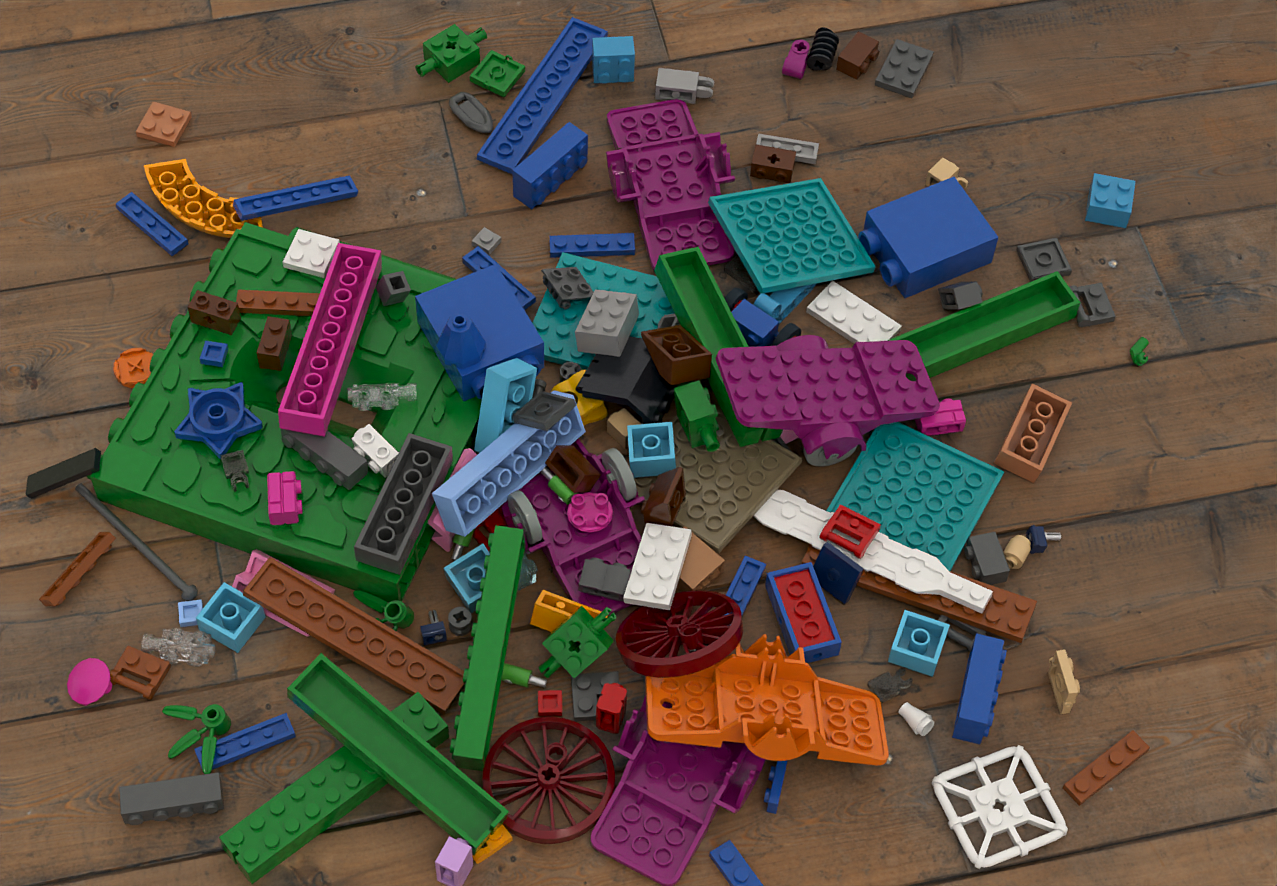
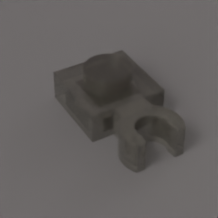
(235, 468)
(887, 687)

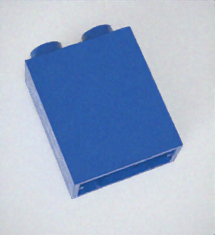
(928, 237)
(497, 315)

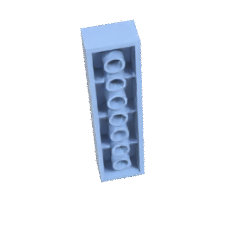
(501, 470)

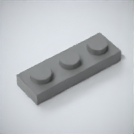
(805, 151)

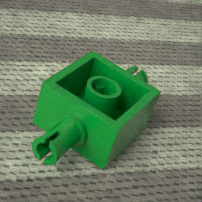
(451, 53)
(697, 415)
(564, 646)

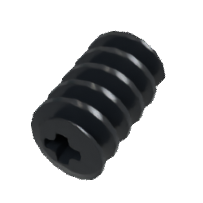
(823, 50)

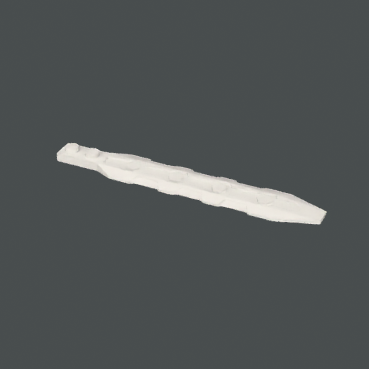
(885, 557)

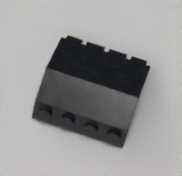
(629, 382)

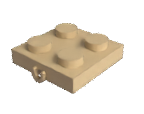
(1063, 681)

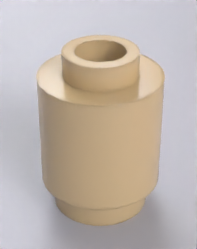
(1017, 551)

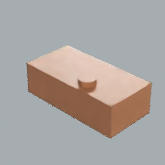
(1033, 433)

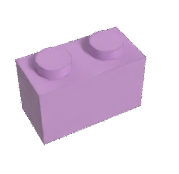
(454, 862)

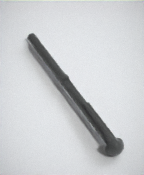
(189, 592)

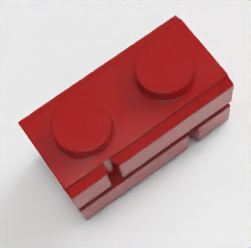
(611, 708)

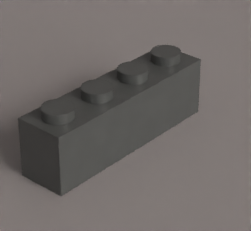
(329, 456)
(171, 798)

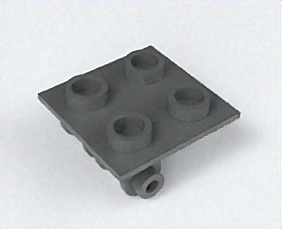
(566, 285)

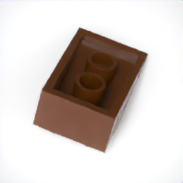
(677, 354)

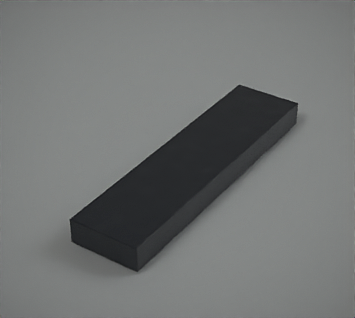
(63, 473)

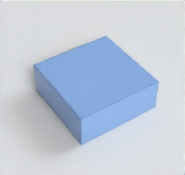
(188, 612)

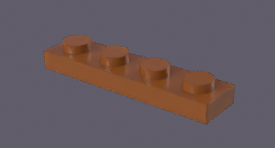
(277, 302)
(72, 575)
(1106, 767)

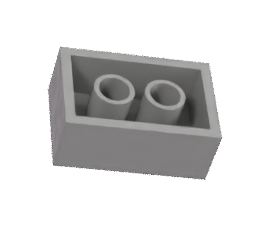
(607, 323)

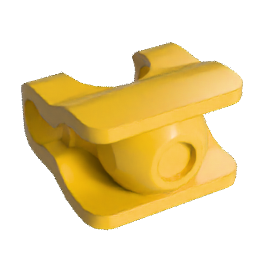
(589, 409)

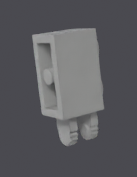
(682, 85)

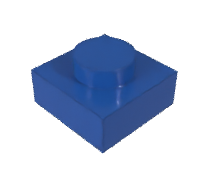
(214, 353)

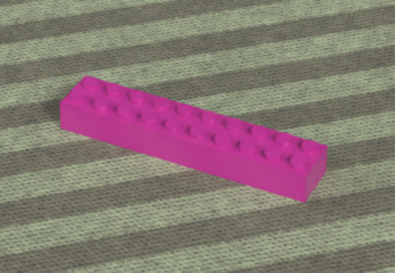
(330, 340)

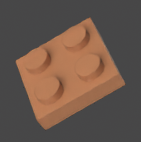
(163, 124)

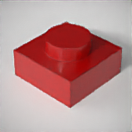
(550, 703)

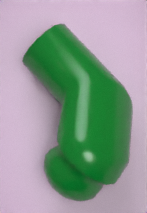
(1137, 353)

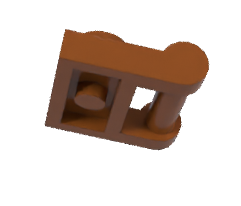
(141, 666)

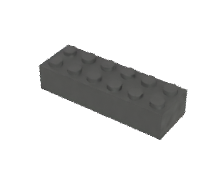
(403, 504)

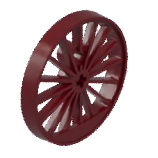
(689, 631)
(557, 783)

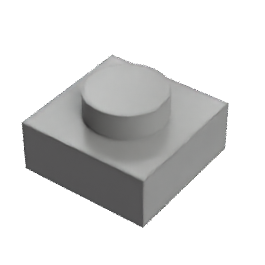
(486, 240)

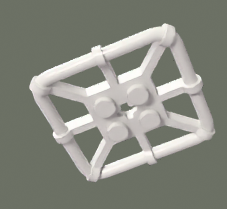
(992, 820)

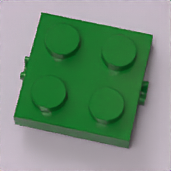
(497, 73)

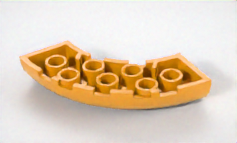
(193, 203)

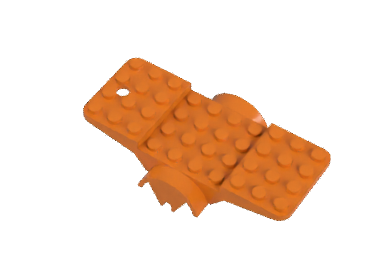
(770, 706)

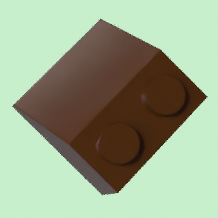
(665, 498)

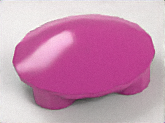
(590, 511)
(89, 681)

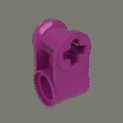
(796, 60)

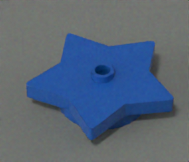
(217, 418)

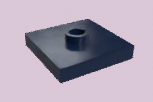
(837, 572)

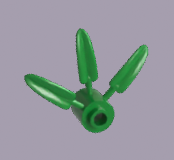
(395, 611)
(215, 721)

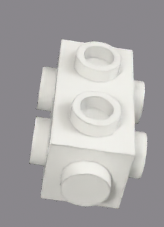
(375, 449)

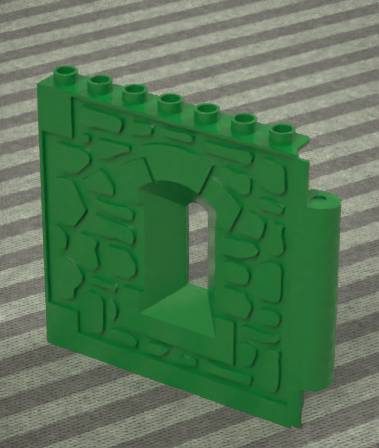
(186, 482)

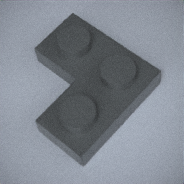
(586, 690)

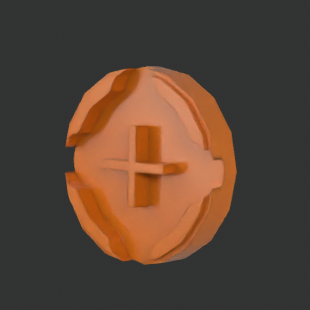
(133, 367)

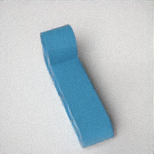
(782, 302)

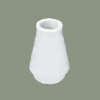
(918, 720)

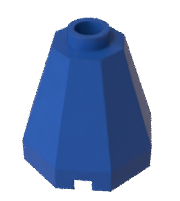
(460, 342)

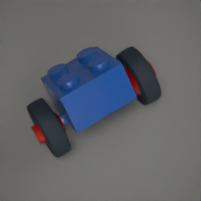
(755, 324)

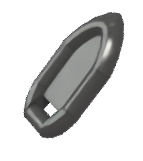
(471, 112)

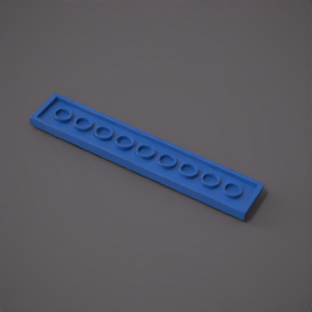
(541, 96)

